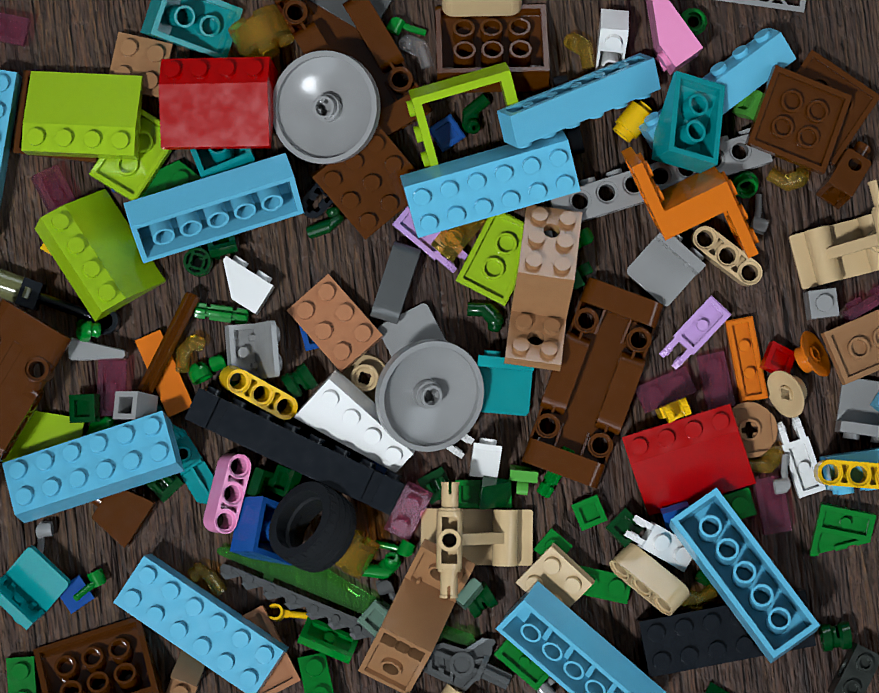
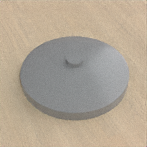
(325, 107)
(429, 395)

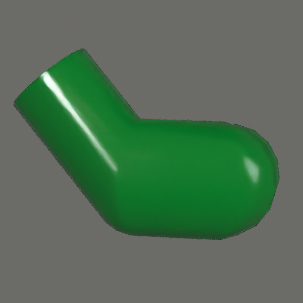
(87, 329)

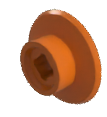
(812, 355)

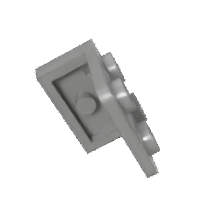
(666, 268)
(412, 326)
(254, 349)
(854, 411)

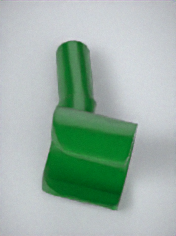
(397, 24)
(586, 237)
(218, 363)
(404, 549)
(96, 579)

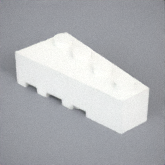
(352, 419)

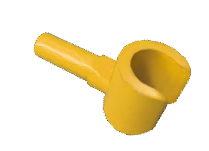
(284, 613)

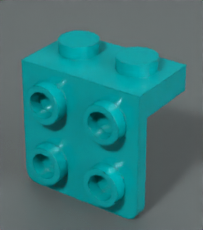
(505, 385)
(31, 587)

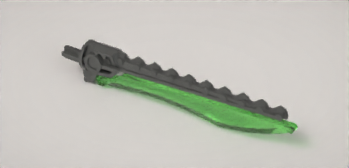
(447, 662)

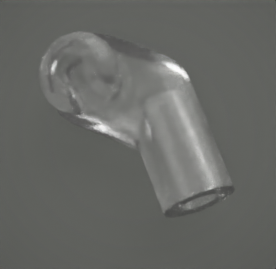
(417, 47)

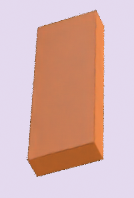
(746, 359)
(171, 386)

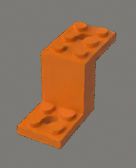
(691, 202)

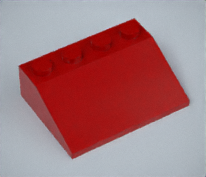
(216, 103)
(689, 458)

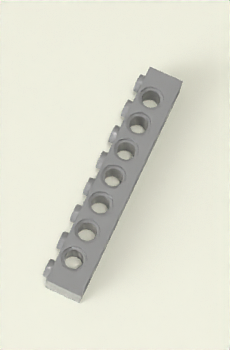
(624, 199)

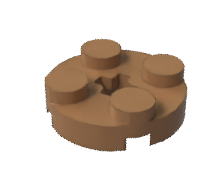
(764, 423)

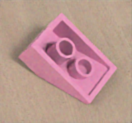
(671, 37)

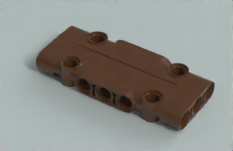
(367, 44)
(22, 346)
(594, 382)

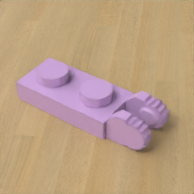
(405, 226)
(697, 330)

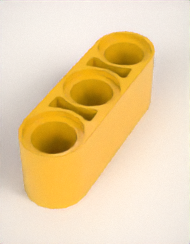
(270, 397)
(842, 474)

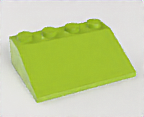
(83, 115)
(97, 253)

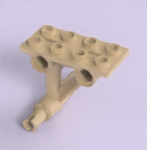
(838, 249)
(479, 535)

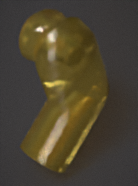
(789, 181)

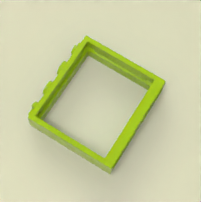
(449, 87)

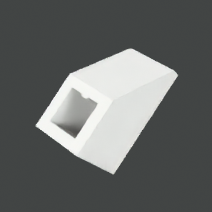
(611, 37)
(246, 287)
(485, 458)

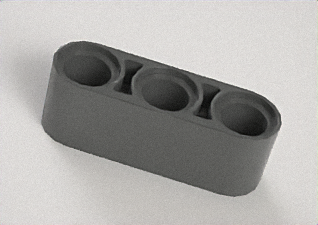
(395, 282)

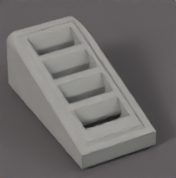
(93, 351)

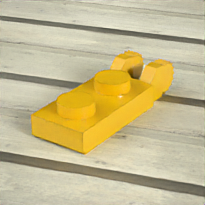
(674, 410)

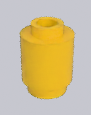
(630, 120)

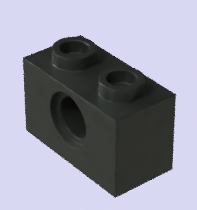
(855, 671)

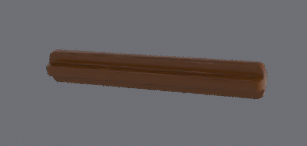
(169, 343)

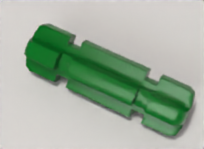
(221, 313)
(551, 479)

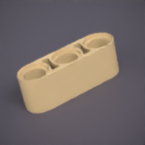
(469, 8)
(739, 260)
(649, 579)

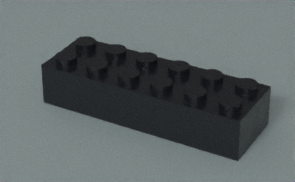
(699, 639)

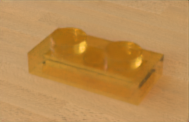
(454, 240)

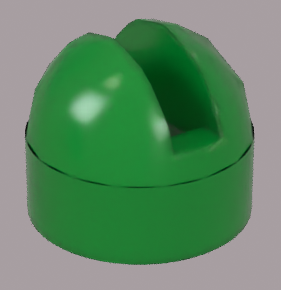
(199, 372)

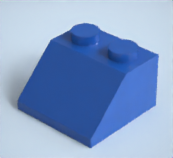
(252, 530)

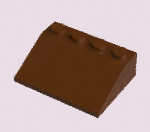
(485, 41)
(100, 661)

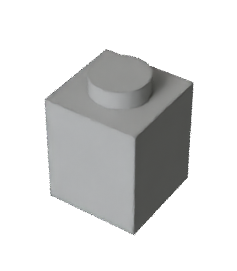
(821, 304)
(133, 405)

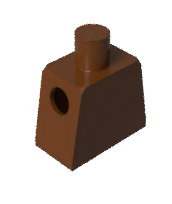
(845, 175)
(123, 514)

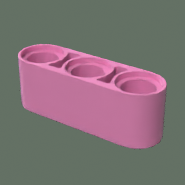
(216, 501)

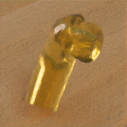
(582, 47)
(184, 351)
(768, 461)
(209, 576)
(699, 599)

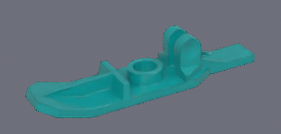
(196, 472)

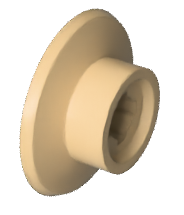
(368, 364)
(786, 393)

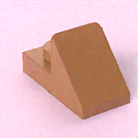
(186, 674)

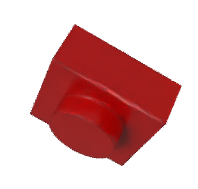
(777, 358)

